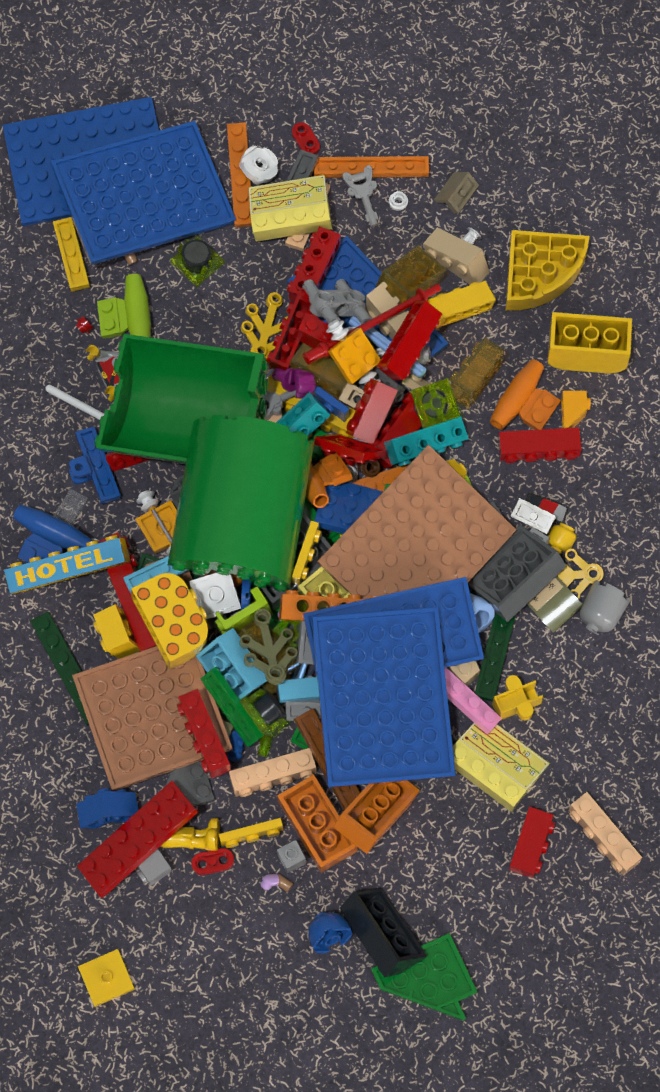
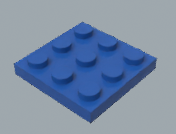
(344, 506)

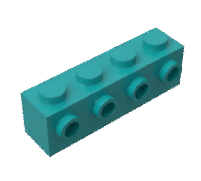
(305, 415)
(438, 437)

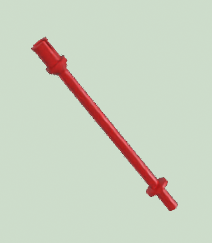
(323, 348)

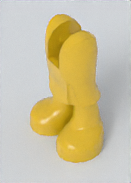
(196, 838)

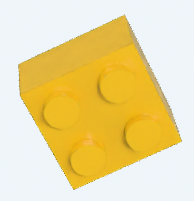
(115, 632)

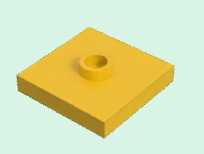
(106, 978)

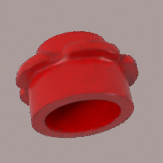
(84, 325)

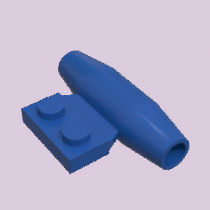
(48, 533)

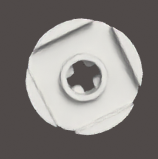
(252, 171)

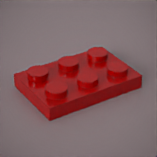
(350, 447)

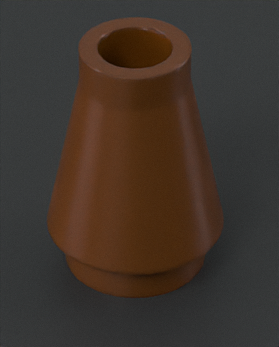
(369, 468)

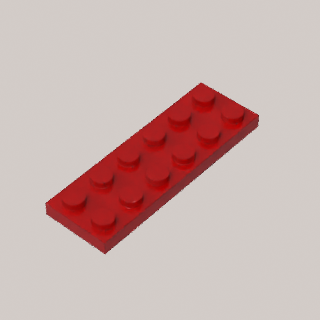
(137, 839)

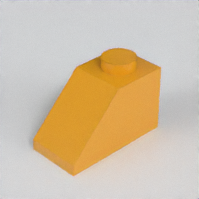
(574, 407)

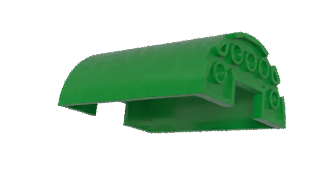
(169, 387)
(242, 500)

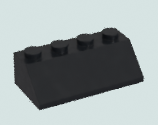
(382, 931)

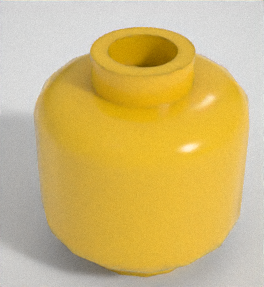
(562, 537)

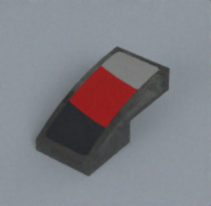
(549, 505)

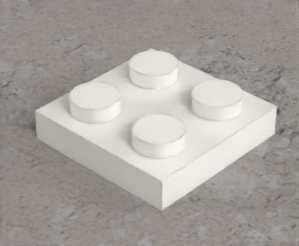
(216, 594)

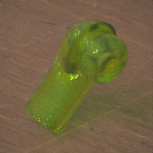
(264, 747)

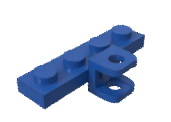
(93, 466)

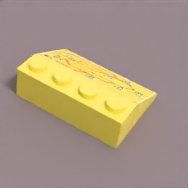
(289, 208)
(498, 764)

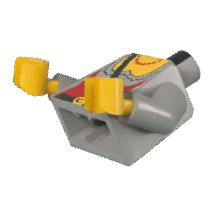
(105, 367)

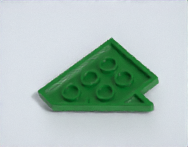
(434, 982)

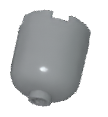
(603, 607)

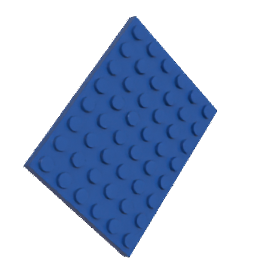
(39, 140)
(142, 192)
(383, 697)

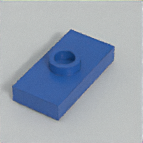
(332, 404)

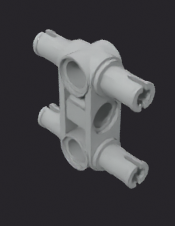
(336, 303)

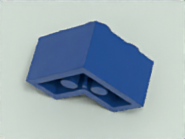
(106, 807)

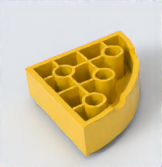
(542, 267)

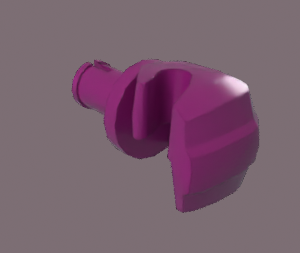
(295, 379)

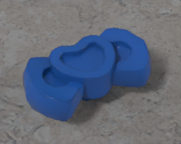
(236, 742)

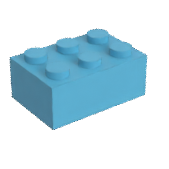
(229, 659)

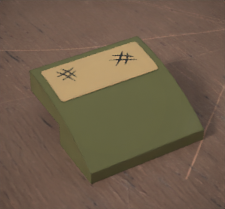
(555, 604)

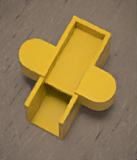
(517, 699)

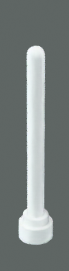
(73, 401)

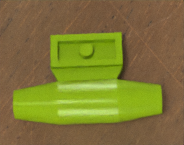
(129, 314)

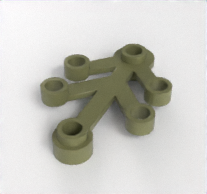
(269, 650)

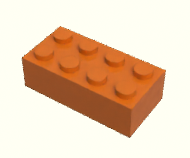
(375, 812)
(313, 821)

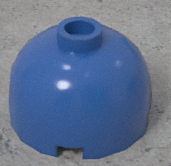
(328, 930)

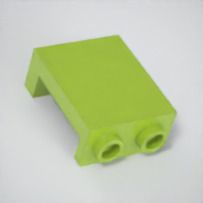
(244, 616)

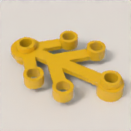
(264, 329)
(568, 575)

